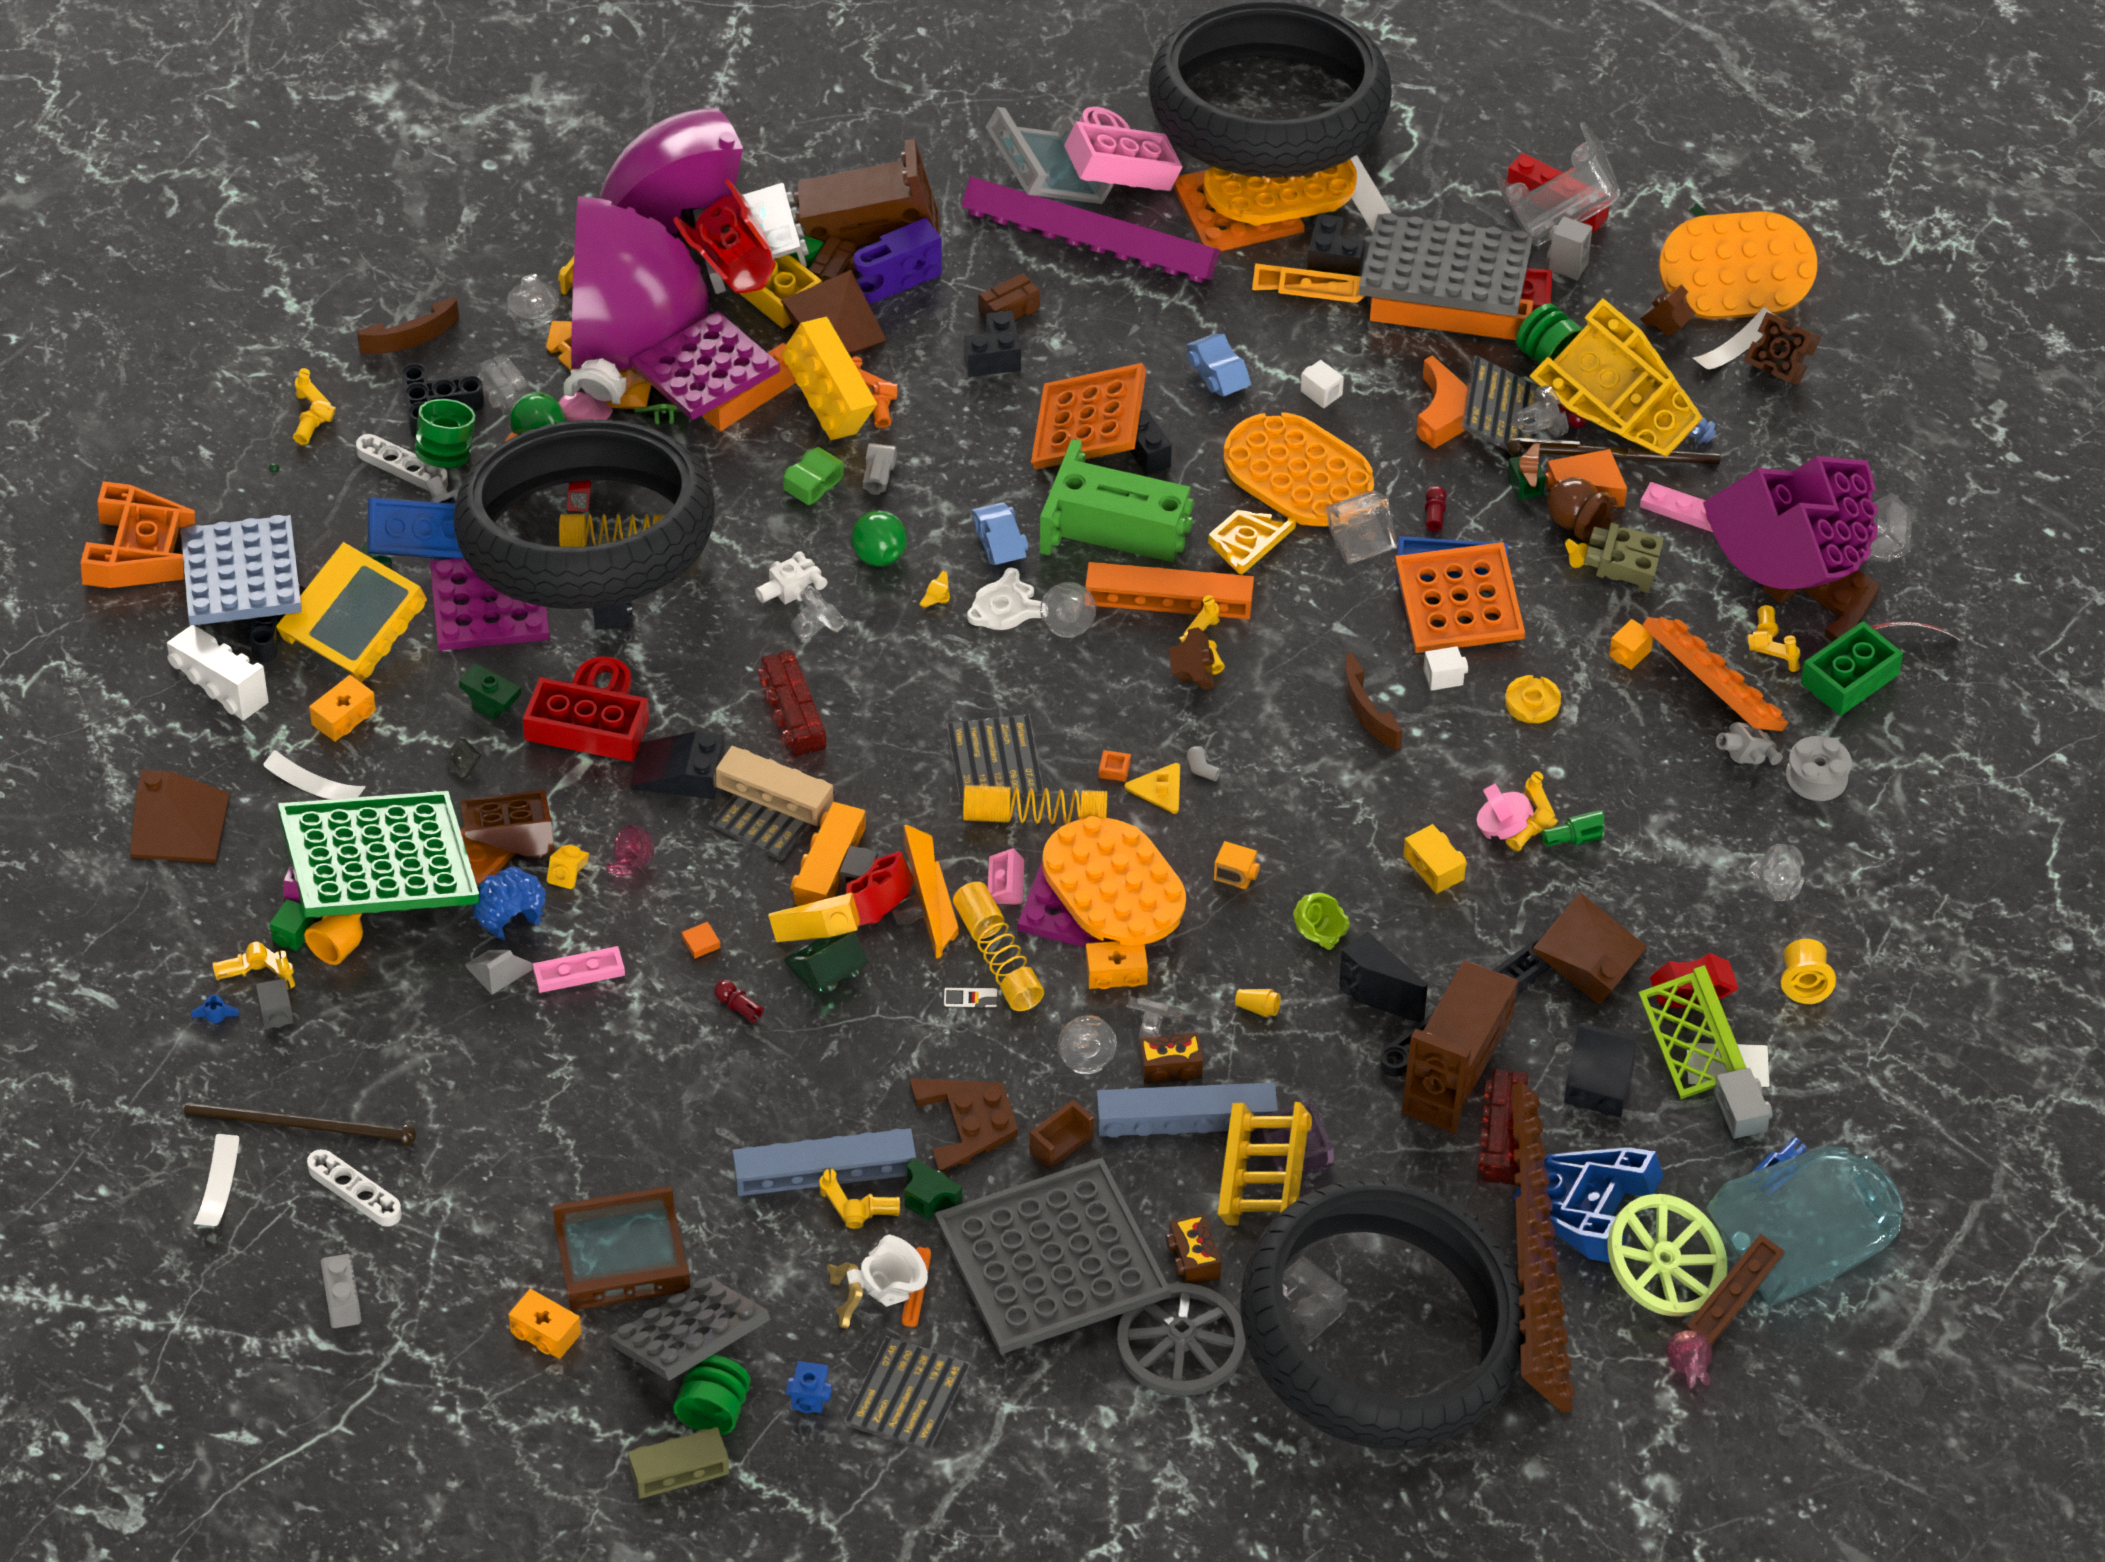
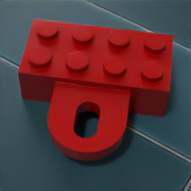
(589, 717)

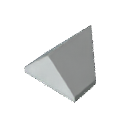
(498, 969)

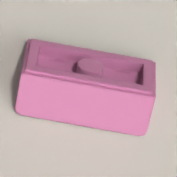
(1006, 877)

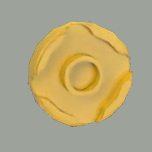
(1532, 699)

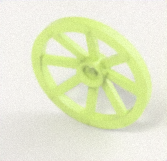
(1668, 1252)

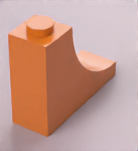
(1445, 414)

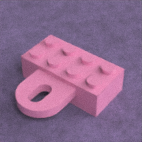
(1121, 154)

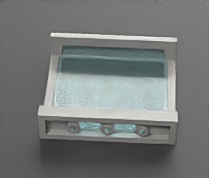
(1042, 160)

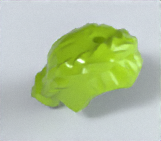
(1321, 919)

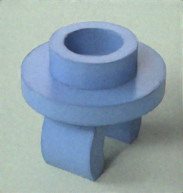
(1704, 432)

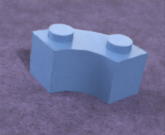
(1218, 364)
(999, 533)

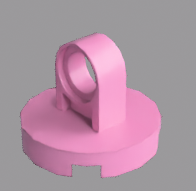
(1503, 813)

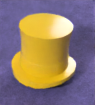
(1806, 973)

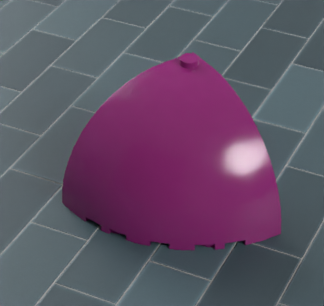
(676, 166)
(629, 284)
(1798, 523)

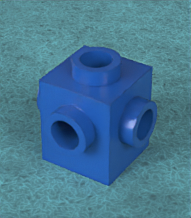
(809, 1387)

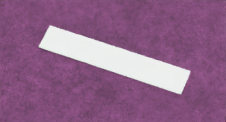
(1367, 196)

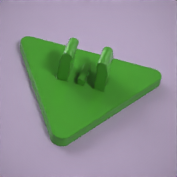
(660, 408)

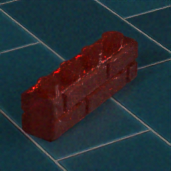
(793, 703)
(1498, 1137)

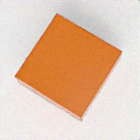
(1114, 766)
(701, 940)

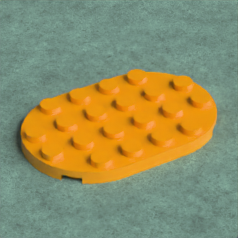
(1279, 199)
(1739, 264)
(1295, 466)
(1113, 881)

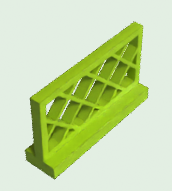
(1714, 1018)

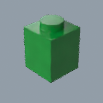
(290, 926)

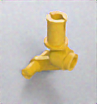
(319, 411)
(1208, 616)
(1762, 639)
(1542, 817)
(256, 958)
(856, 1211)

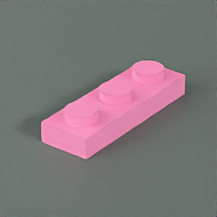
(1675, 505)
(578, 969)

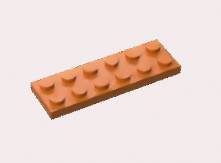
(1715, 674)

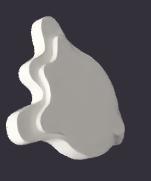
(1004, 603)

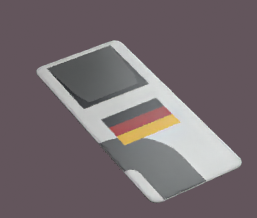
(970, 997)

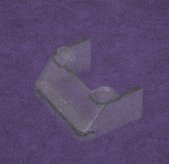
(1573, 194)

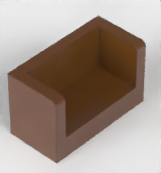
(1061, 1134)

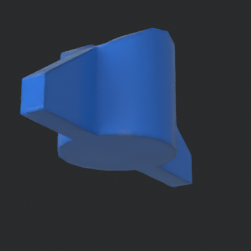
(214, 1010)

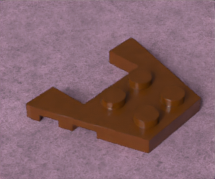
(1846, 598)
(978, 1112)

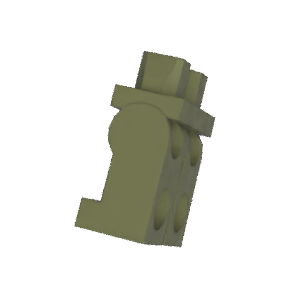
(1625, 555)

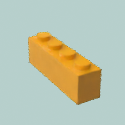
(821, 867)

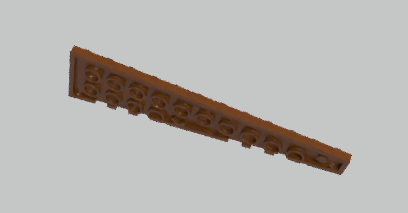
(1544, 1354)

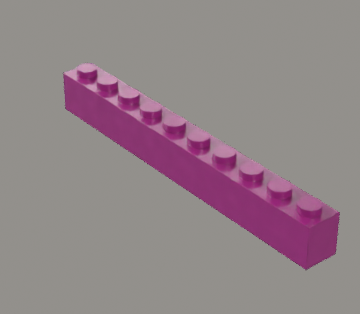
(1090, 228)

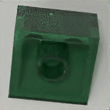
(828, 961)

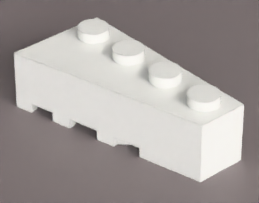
(219, 671)

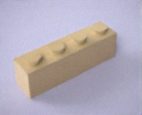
(774, 785)

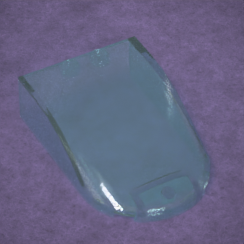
(1817, 1207)

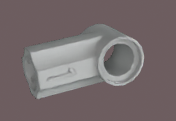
(879, 463)

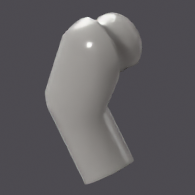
(1199, 766)

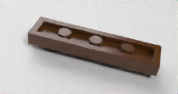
(1736, 1288)

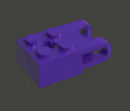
(899, 260)

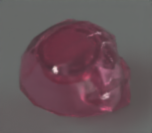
(631, 850)
(1690, 1354)

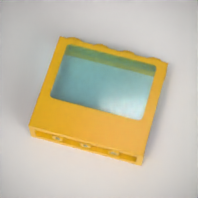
(353, 611)

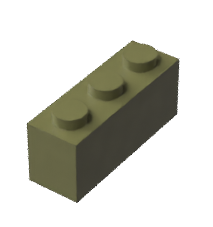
(678, 1462)

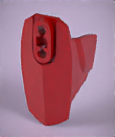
(739, 255)

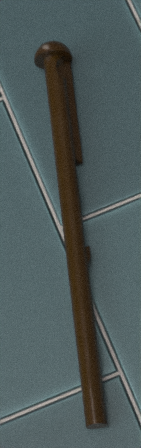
(1573, 448)
(406, 1134)

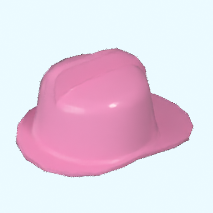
(584, 407)

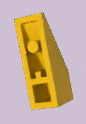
(816, 919)

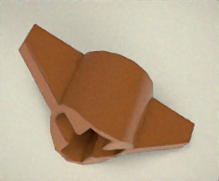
(1529, 464)

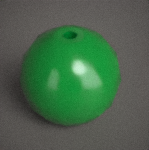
(535, 411)
(879, 538)

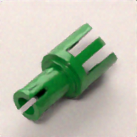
(1576, 830)

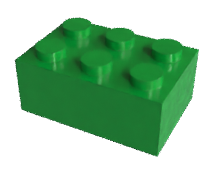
(1851, 668)

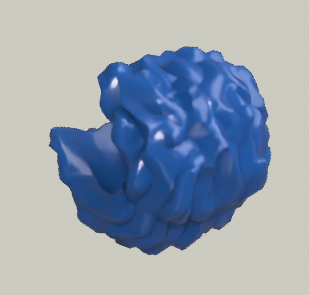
(505, 896)

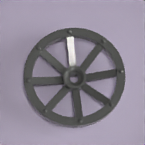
(1183, 1341)

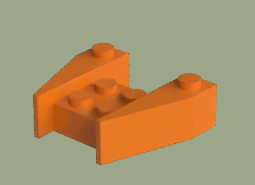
(143, 539)

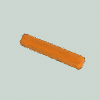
(913, 1305)

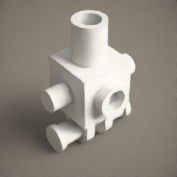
(790, 578)

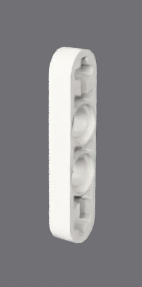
(398, 467)
(357, 1185)

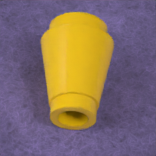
(1260, 1001)

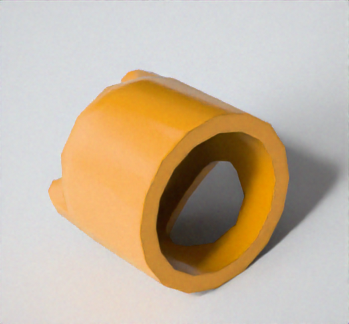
(334, 937)

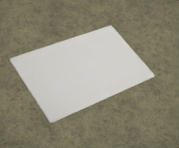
(1754, 1057)

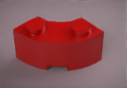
(881, 887)
(1717, 968)

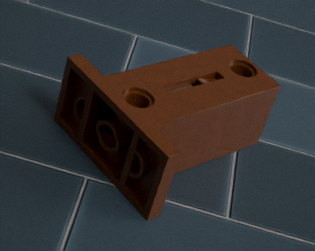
(867, 200)
(1457, 1045)

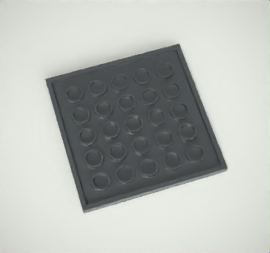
(1446, 264)
(1052, 1255)

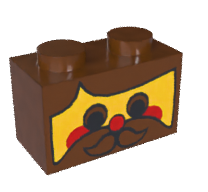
(1171, 1058)
(1194, 1250)

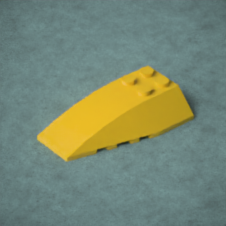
(1620, 383)

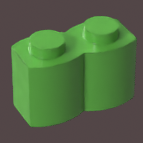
(813, 475)

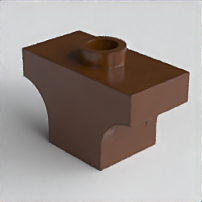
(1669, 311)
(1193, 659)

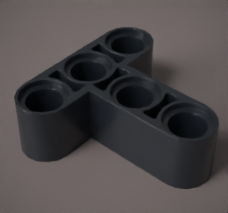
(419, 390)
(265, 635)

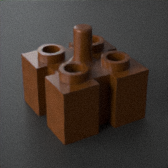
(1782, 348)

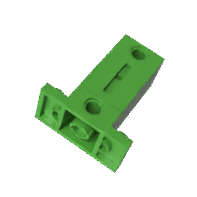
(1115, 509)

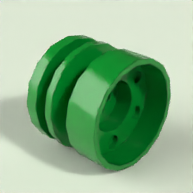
(1546, 333)
(444, 433)
(712, 1394)

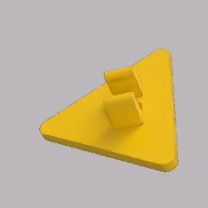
(1159, 787)

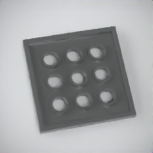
(689, 1328)

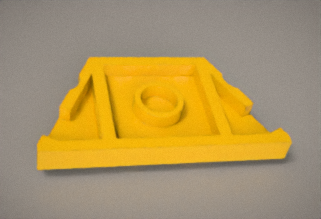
(1247, 538)

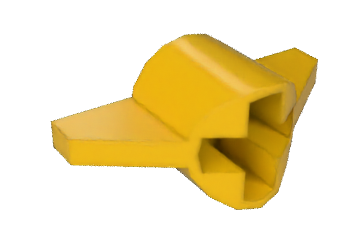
(1576, 553)
(937, 591)

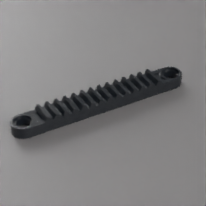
(1523, 966)

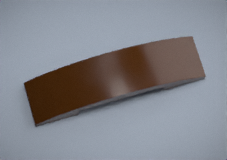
(411, 333)
(1382, 725)

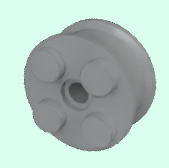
(1818, 768)

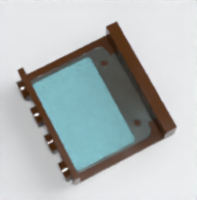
(620, 1248)

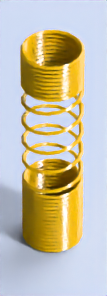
(574, 531)
(993, 804)
(983, 921)

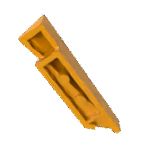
(1307, 283)
(930, 889)

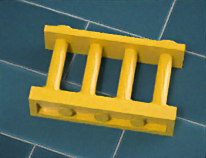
(1240, 1149)

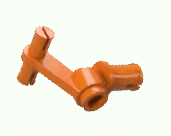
(883, 393)

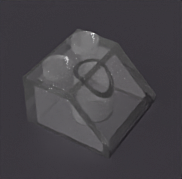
(1362, 526)
(1893, 531)

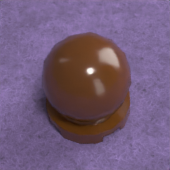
(1579, 507)

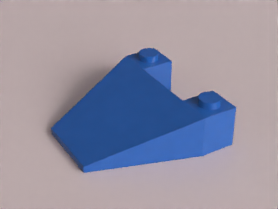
(1588, 1189)

